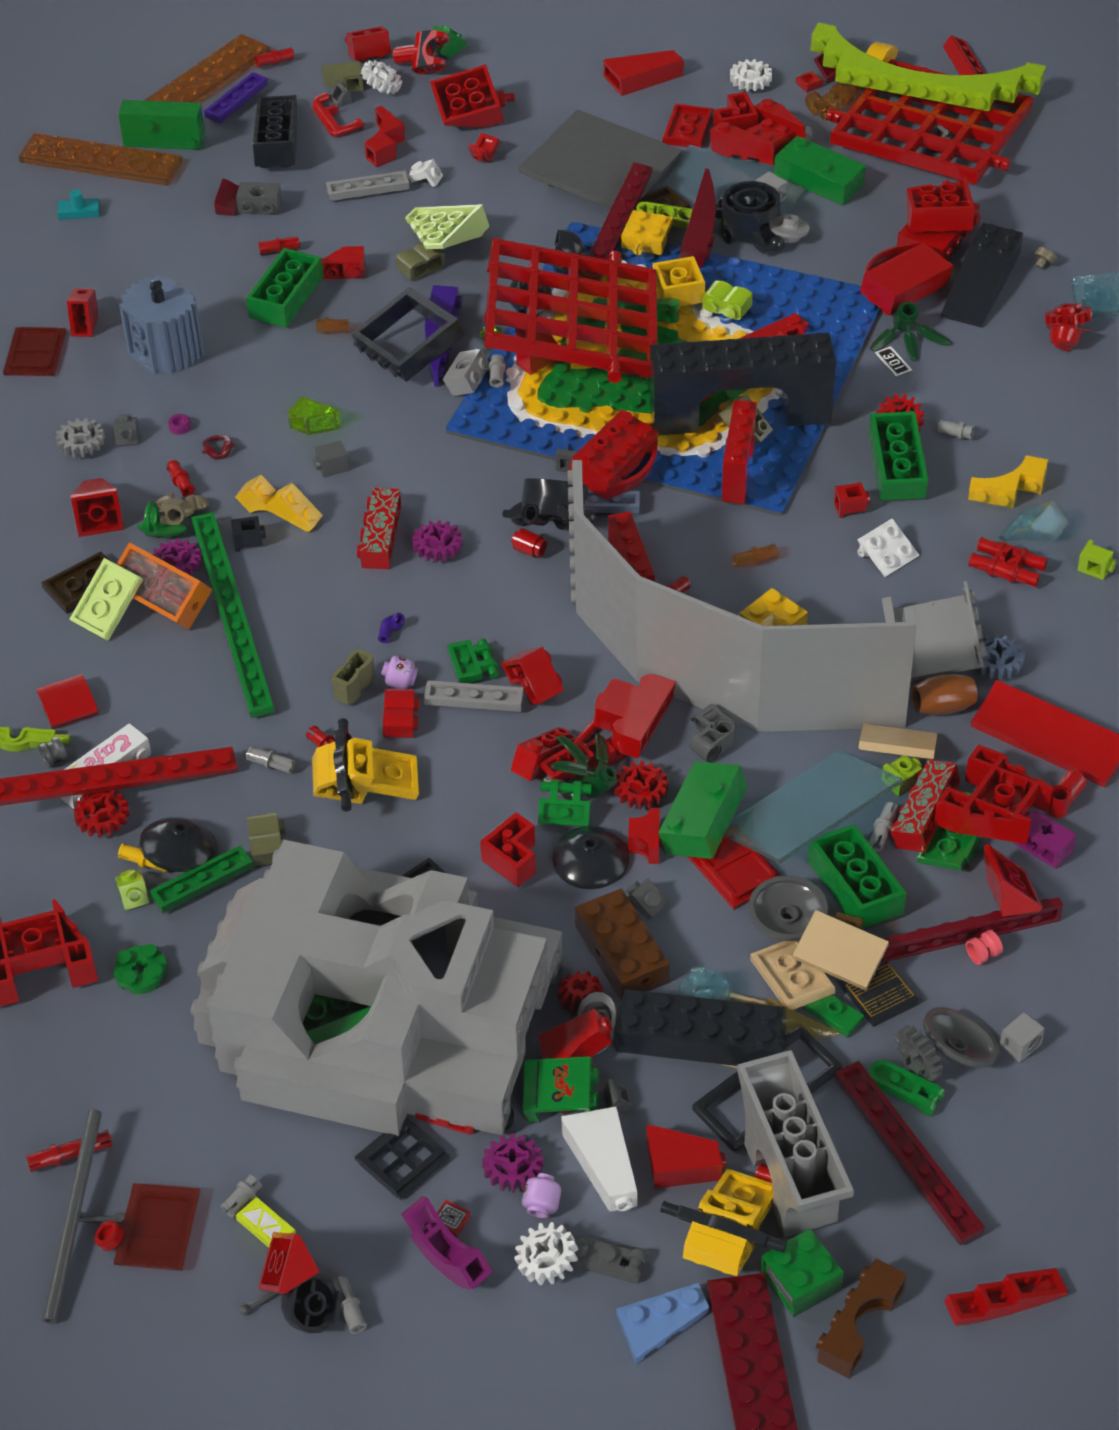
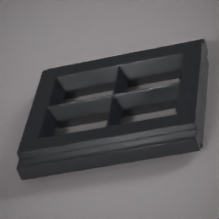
(418, 1173)

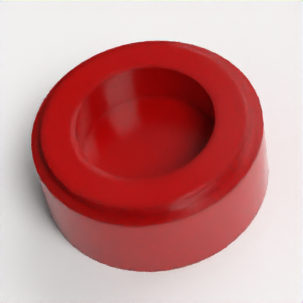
(109, 1235)

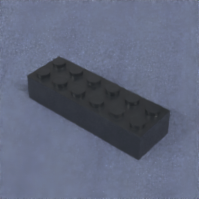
(698, 1028)

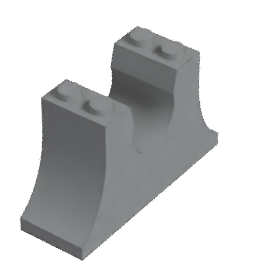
(794, 1143)

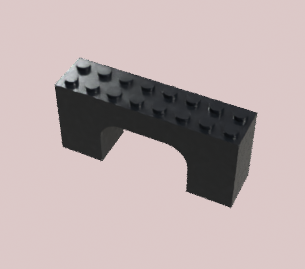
(690, 371)

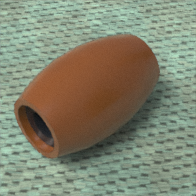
(944, 694)

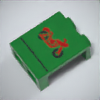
(559, 1086)

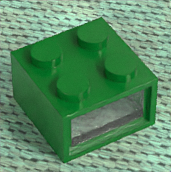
(802, 1273)

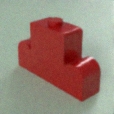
(633, 711)

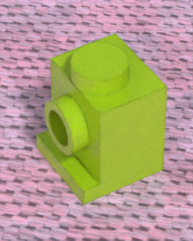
(1096, 561)
(907, 769)

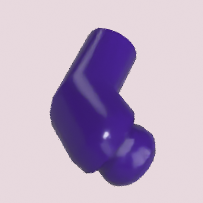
(390, 625)

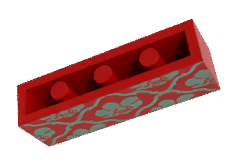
(380, 528)
(916, 818)

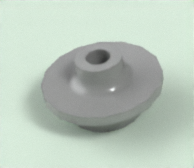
(789, 227)

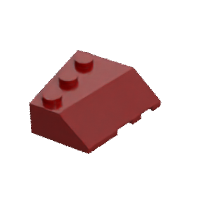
(940, 207)

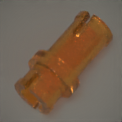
(332, 325)

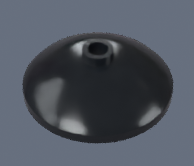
(177, 844)
(590, 857)

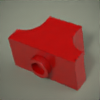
(644, 835)

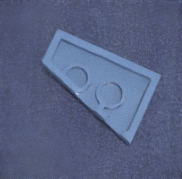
(658, 1318)

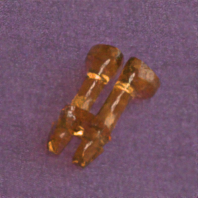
(840, 92)

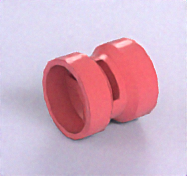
(981, 948)

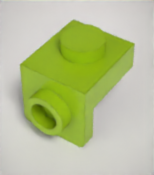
(132, 889)

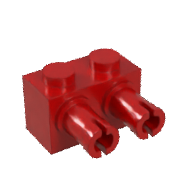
(368, 43)

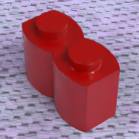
(399, 713)

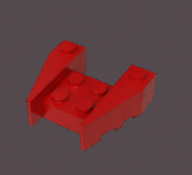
(764, 141)
(998, 803)
(40, 943)

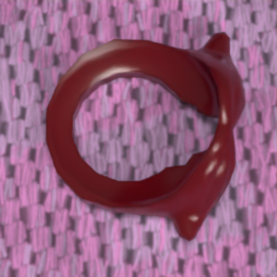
(226, 448)

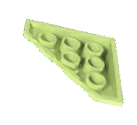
(447, 225)

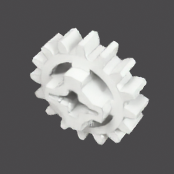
(750, 75)
(381, 77)
(546, 1253)

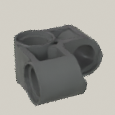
(714, 735)

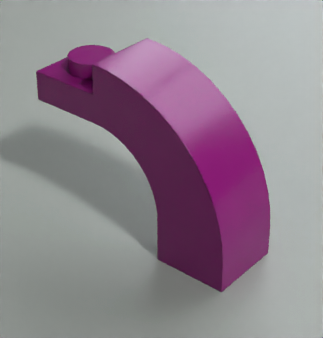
(450, 1256)

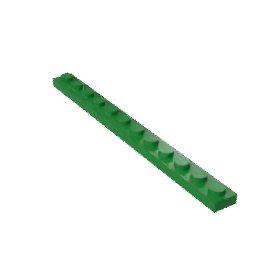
(232, 616)

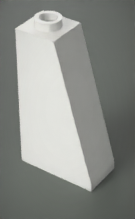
(602, 1153)

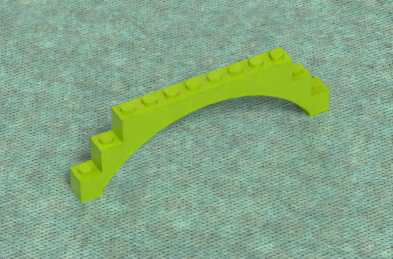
(962, 90)

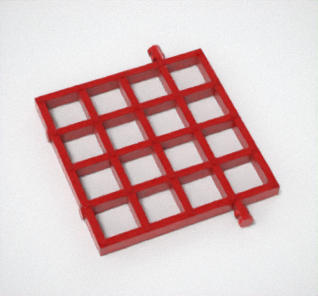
(922, 136)
(572, 307)

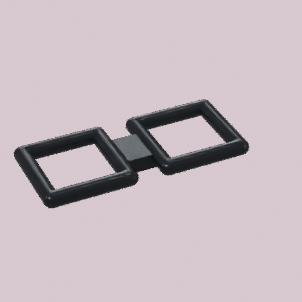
(735, 1144)

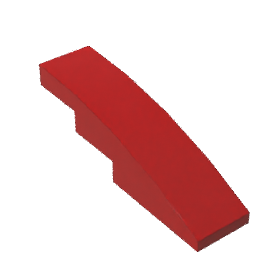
(588, 749)
(1006, 1297)

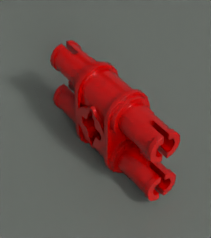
(1008, 562)

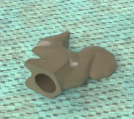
(178, 509)

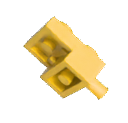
(646, 232)

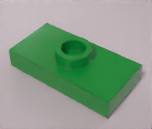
(836, 1014)

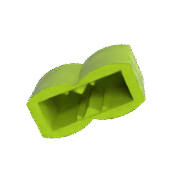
(728, 300)

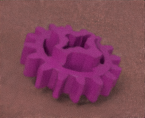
(437, 541)
(180, 555)
(512, 1162)

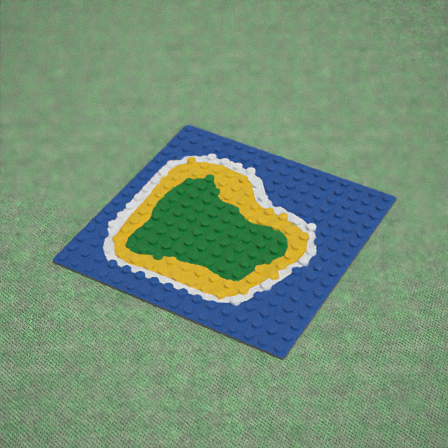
(569, 405)

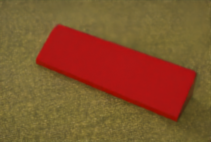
(962, 56)

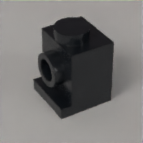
(247, 532)

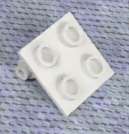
(887, 547)

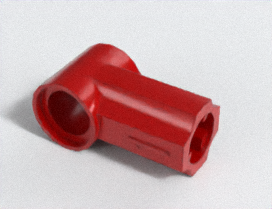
(1065, 793)

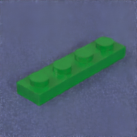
(201, 879)

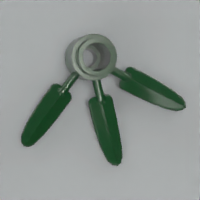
(904, 321)
(601, 778)

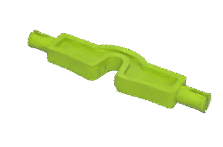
(29, 738)

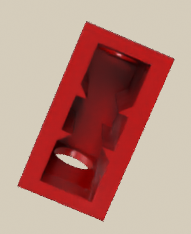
(80, 305)

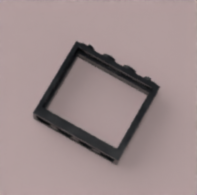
(424, 353)

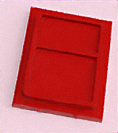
(735, 871)

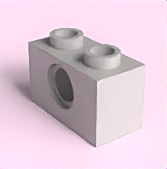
(466, 372)

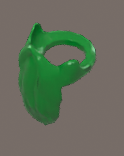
(152, 526)

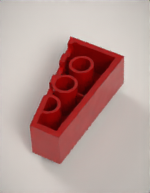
(627, 541)

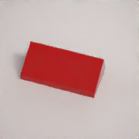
(1009, 884)
(286, 1264)

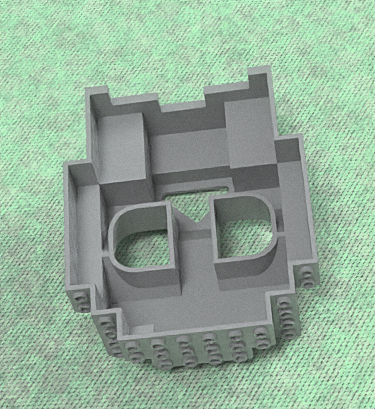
(426, 1042)

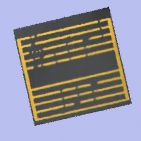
(884, 997)

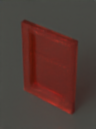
(34, 351)
(157, 1226)

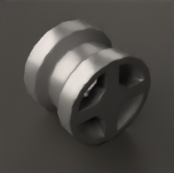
(52, 751)

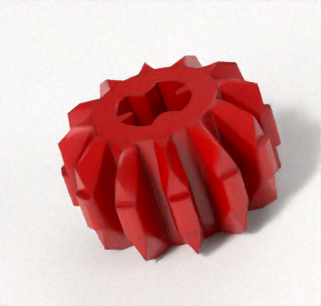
(576, 988)

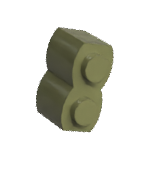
(419, 261)
(353, 676)
(264, 836)

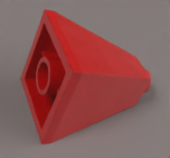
(96, 508)

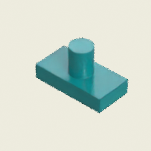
(78, 207)

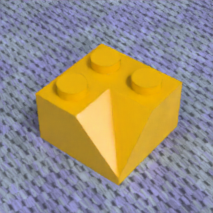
(680, 280)
(775, 610)

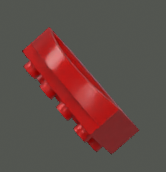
(904, 275)
(617, 453)

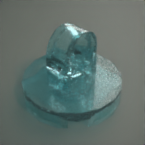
(705, 984)

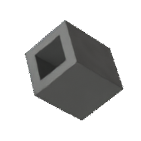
(331, 459)

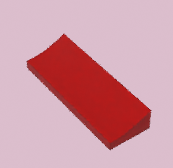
(1049, 733)

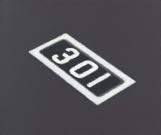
(893, 361)

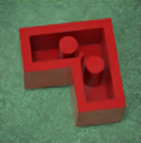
(738, 112)
(535, 674)
(509, 850)

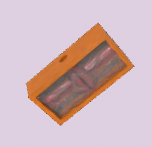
(165, 586)

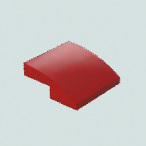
(67, 701)

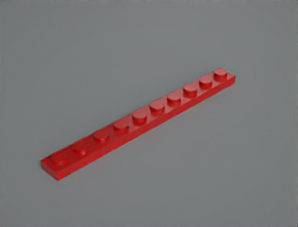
(117, 776)

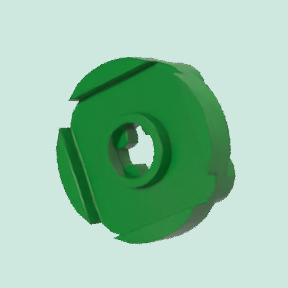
(135, 957)

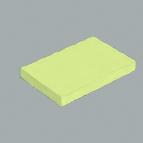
(106, 599)

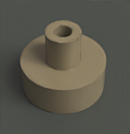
(1045, 256)

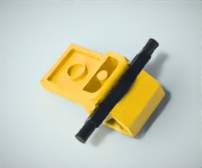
(353, 768)
(727, 1222)

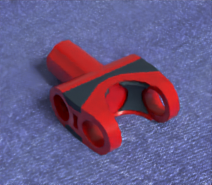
(422, 52)

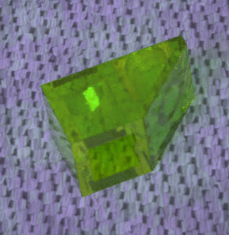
(313, 417)

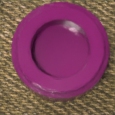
(179, 424)

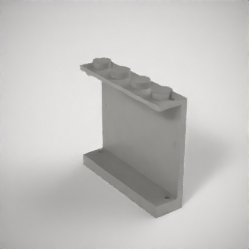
(944, 635)

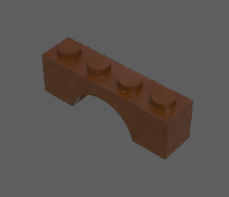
(878, 1290)

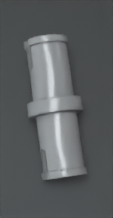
(883, 825)

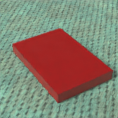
(688, 125)

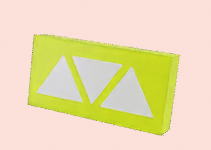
(262, 1221)

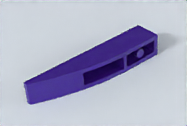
(449, 300)

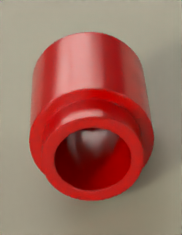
(529, 543)

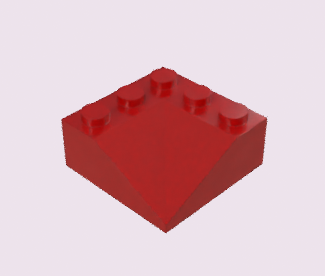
(467, 99)

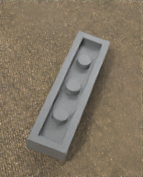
(367, 185)
(474, 696)

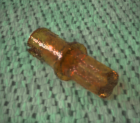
(755, 555)

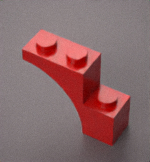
(382, 146)

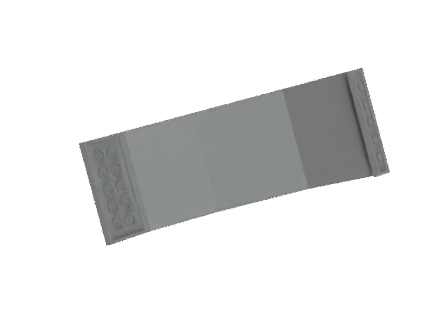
(748, 670)

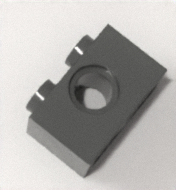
(259, 198)

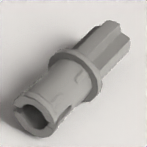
(270, 759)
(350, 1306)

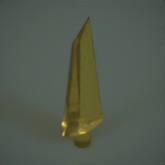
(796, 1019)

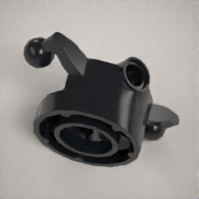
(745, 213)
(544, 502)

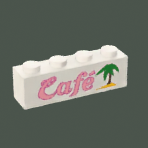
(122, 746)

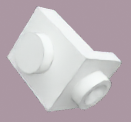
(425, 170)

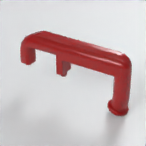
(326, 117)

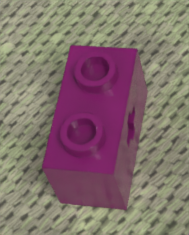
(1048, 840)

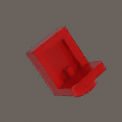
(484, 148)

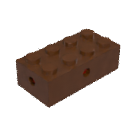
(621, 943)

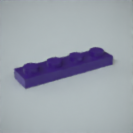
(236, 97)

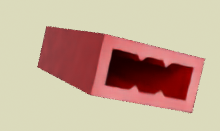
(642, 71)

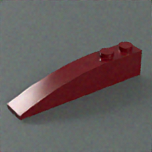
(701, 223)

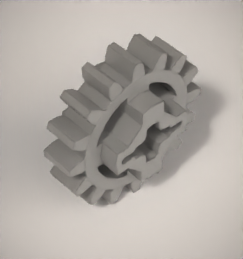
(80, 437)

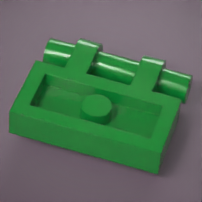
(466, 664)
(561, 811)

